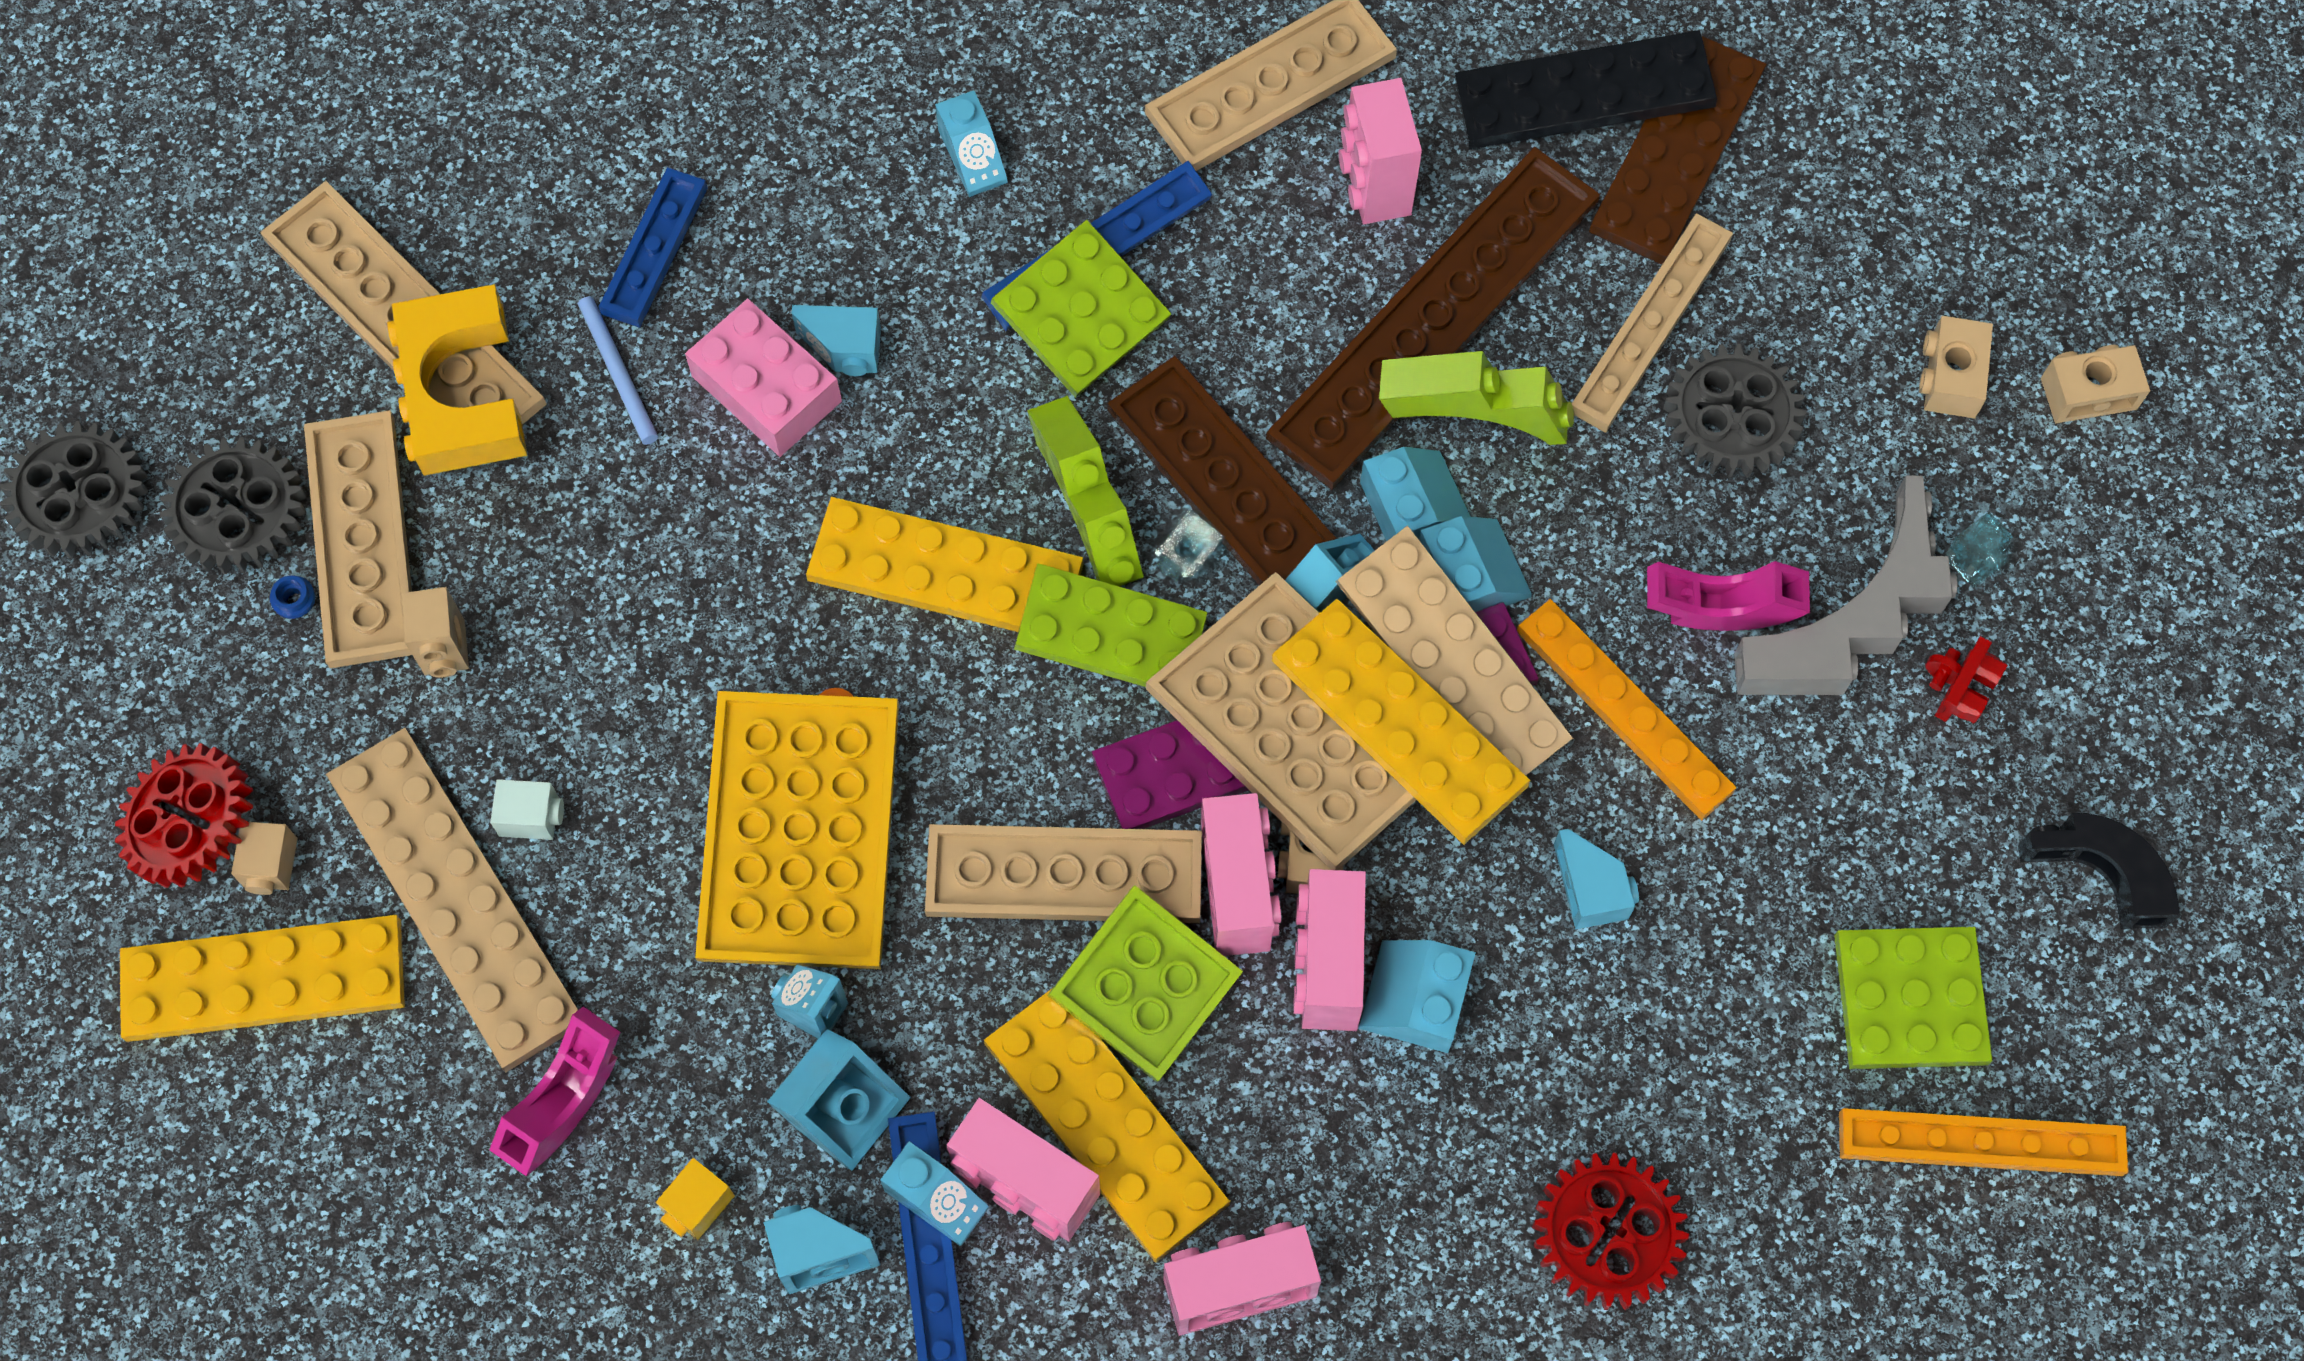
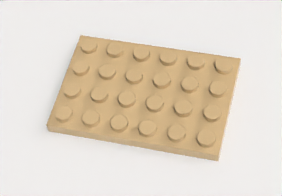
(1274, 732)

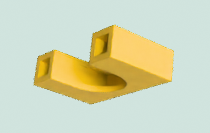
(426, 335)

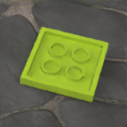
(1080, 308)
(1145, 983)
(1912, 998)

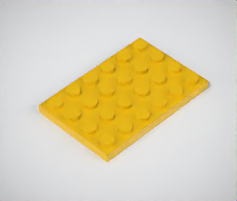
(798, 830)

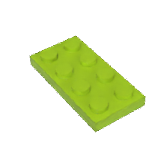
(1104, 626)

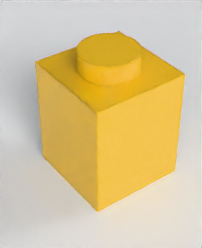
(693, 1200)

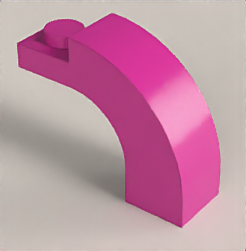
(1731, 602)
(562, 1097)

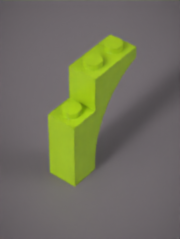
(1473, 389)
(1083, 479)

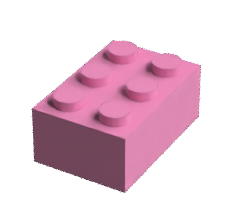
(1380, 151)
(763, 377)
(1239, 874)
(1330, 950)
(1023, 1171)
(1241, 1278)

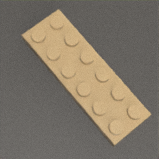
(1270, 82)
(358, 537)
(1449, 647)
(1059, 871)

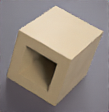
(264, 857)

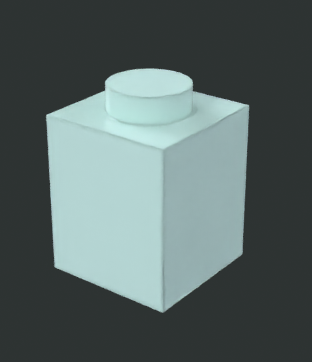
(526, 809)

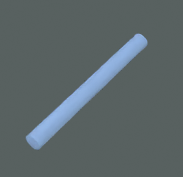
(617, 370)

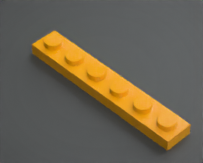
(1626, 709)
(1983, 1142)

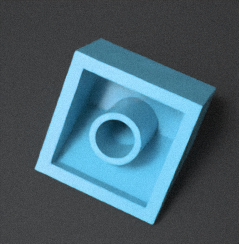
(1410, 490)
(1477, 560)
(1417, 992)
(839, 1098)
(815, 1248)

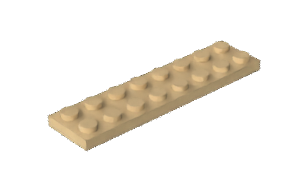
(361, 280)
(455, 899)

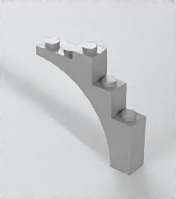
(1823, 654)

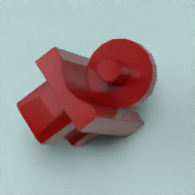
(1959, 698)

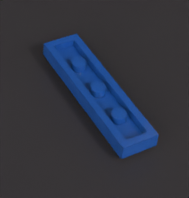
(653, 247)

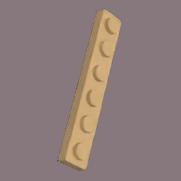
(1651, 322)

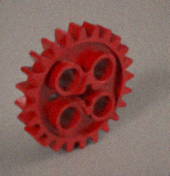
(168, 847)
(1646, 1255)

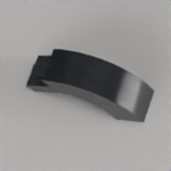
(2123, 857)

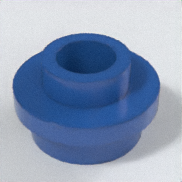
(284, 589)

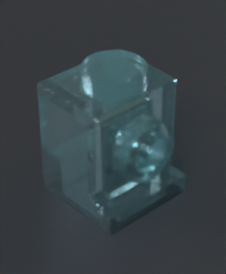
(1197, 535)
(1979, 550)

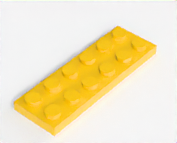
(929, 564)
(1400, 721)
(261, 978)
(1107, 1125)

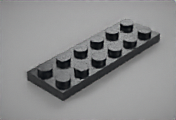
(1585, 89)

